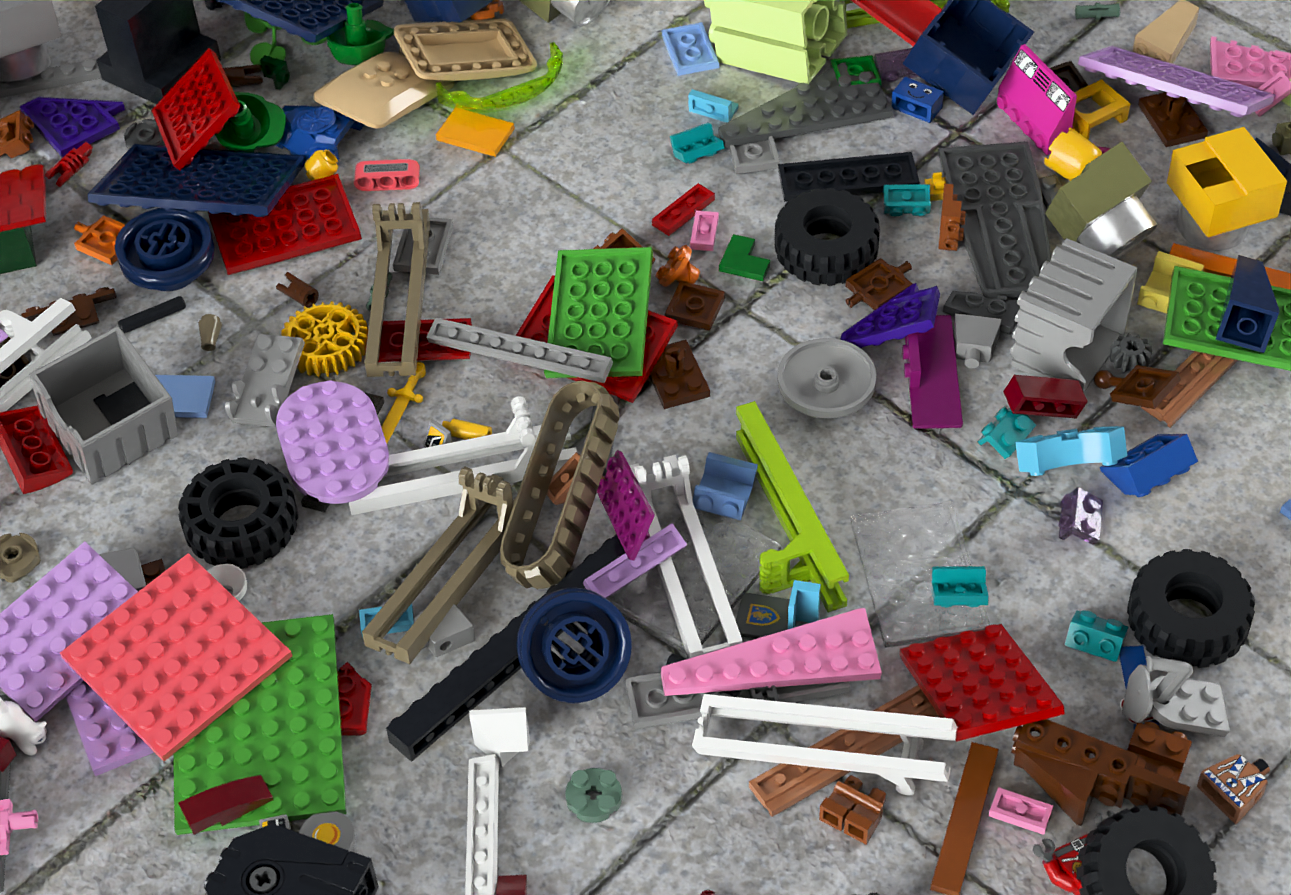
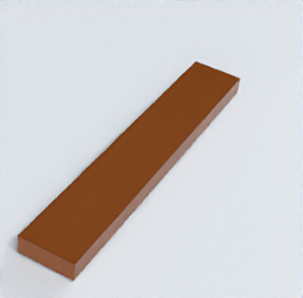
(964, 819)

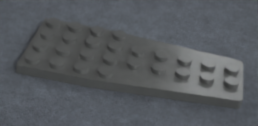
(1003, 213)

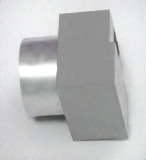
(23, 37)

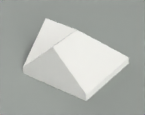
(500, 732)

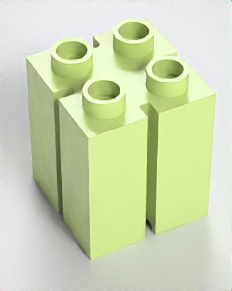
(777, 35)

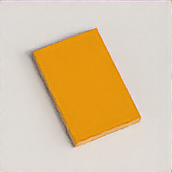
(475, 131)

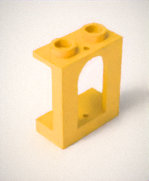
(1112, 106)

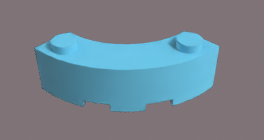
(1071, 447)

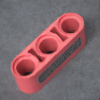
(387, 175)

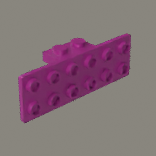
(933, 376)
(625, 504)

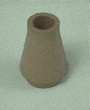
(209, 331)

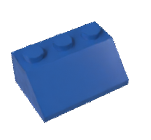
(1151, 464)

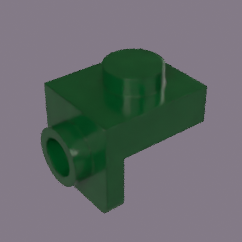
(276, 70)

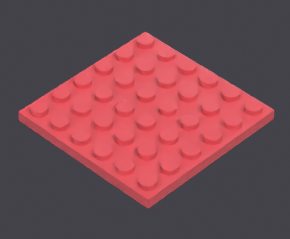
(176, 656)

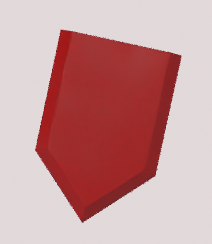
(354, 701)

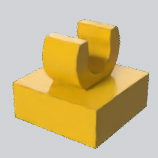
(936, 186)

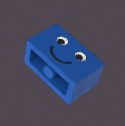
(917, 99)

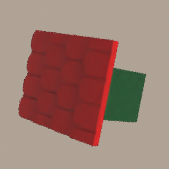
(20, 207)

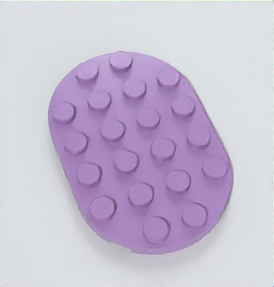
(332, 442)

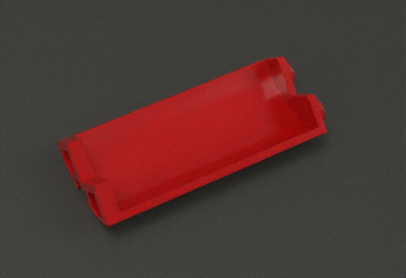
(902, 17)

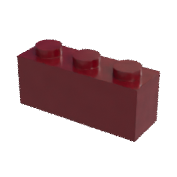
(1045, 396)

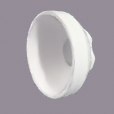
(230, 578)

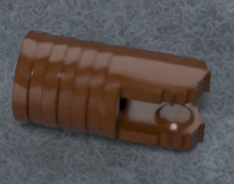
(237, 75)
(299, 291)

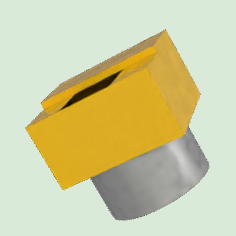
(1224, 188)

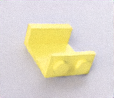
(1157, 289)

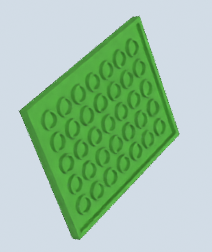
(279, 731)

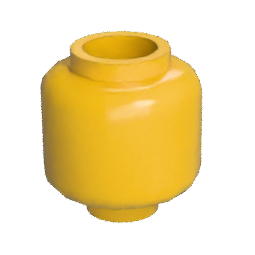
(321, 165)

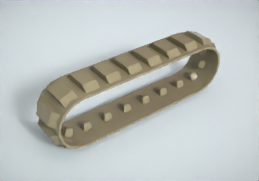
(537, 478)

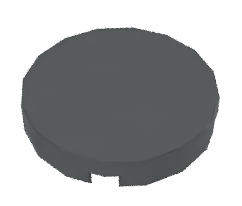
(143, 133)

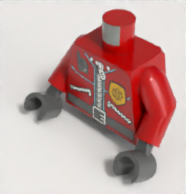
(1063, 861)

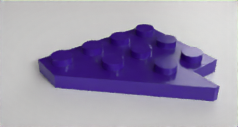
(72, 121)
(900, 316)

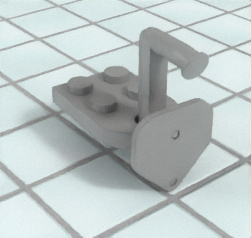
(1175, 698)

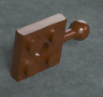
(1141, 387)

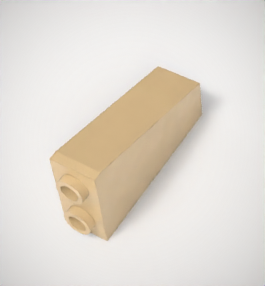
(1168, 33)

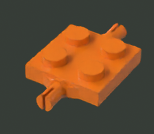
(99, 239)

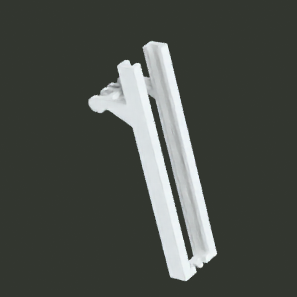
(23, 340)
(517, 437)
(676, 474)
(897, 770)

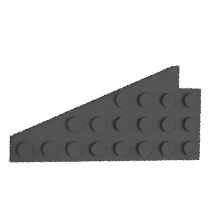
(811, 109)

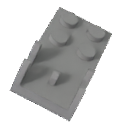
(265, 380)

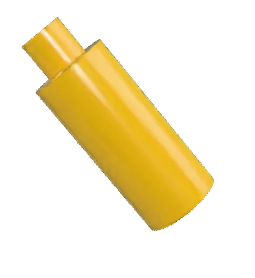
(466, 430)

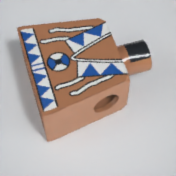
(1234, 785)

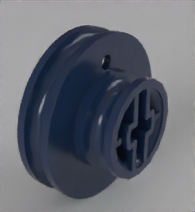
(164, 249)
(581, 675)

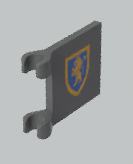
(762, 615)

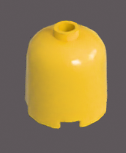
(1071, 154)

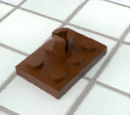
(1172, 119)
(678, 376)

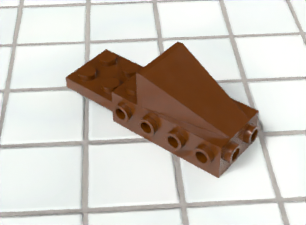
(1076, 779)

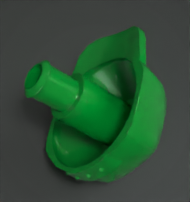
(359, 38)
(254, 126)

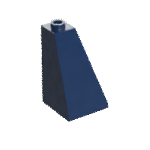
(1248, 307)

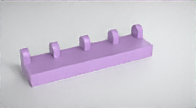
(624, 571)

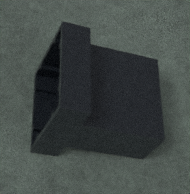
(150, 44)

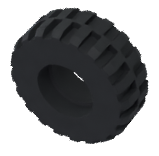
(830, 213)
(233, 485)
(1196, 578)
(1163, 835)

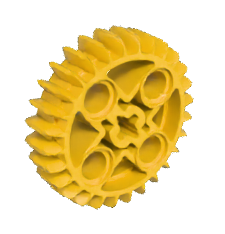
(328, 337)

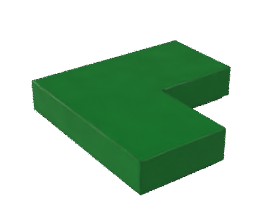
(739, 262)

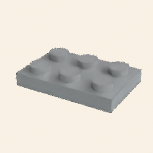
(755, 156)
(438, 241)

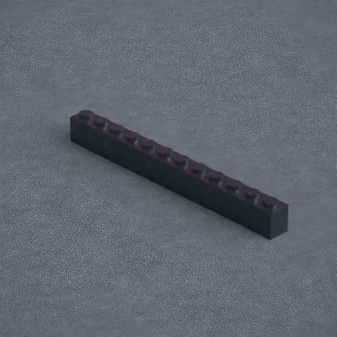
(481, 672)

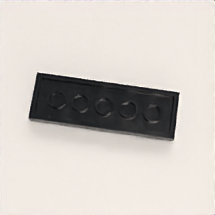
(852, 174)

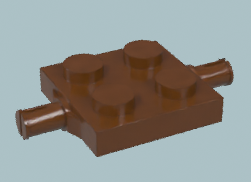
(877, 283)

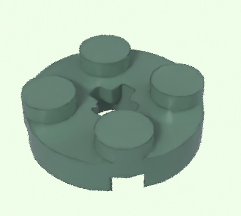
(593, 780)

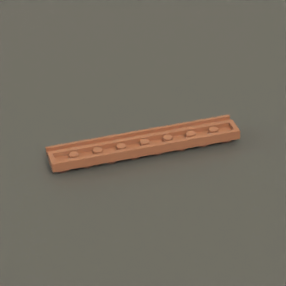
(1197, 376)
(791, 783)

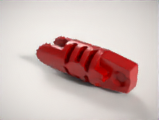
(70, 164)

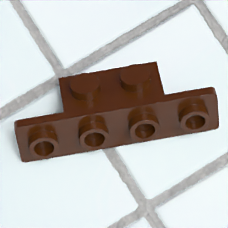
(85, 310)

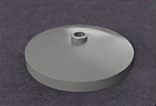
(826, 378)

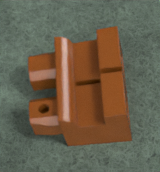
(853, 810)

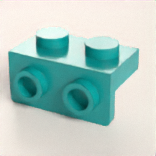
(695, 143)
(906, 199)
(1006, 431)
(959, 586)
(1096, 635)

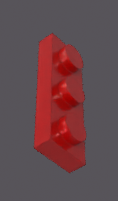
(683, 209)

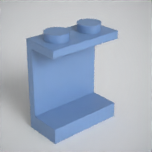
(725, 486)

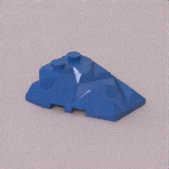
(307, 144)

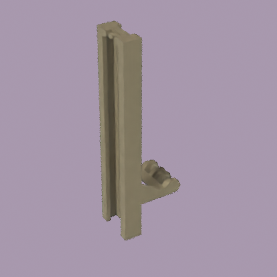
(385, 223)
(476, 499)

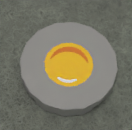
(330, 828)

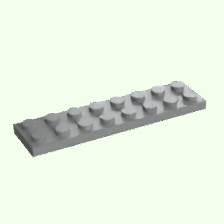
(653, 708)

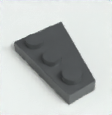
(978, 305)

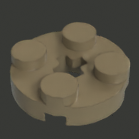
(24, 562)

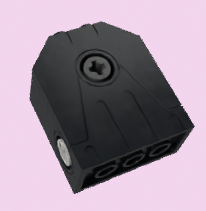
(289, 863)

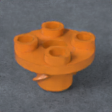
(678, 267)

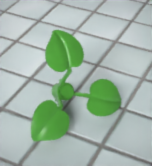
(259, 50)

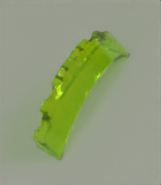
(506, 98)

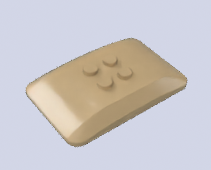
(465, 49)
(378, 90)

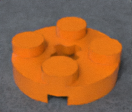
(489, 10)

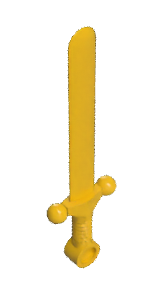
(403, 396)

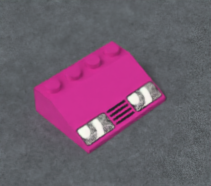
(1036, 99)

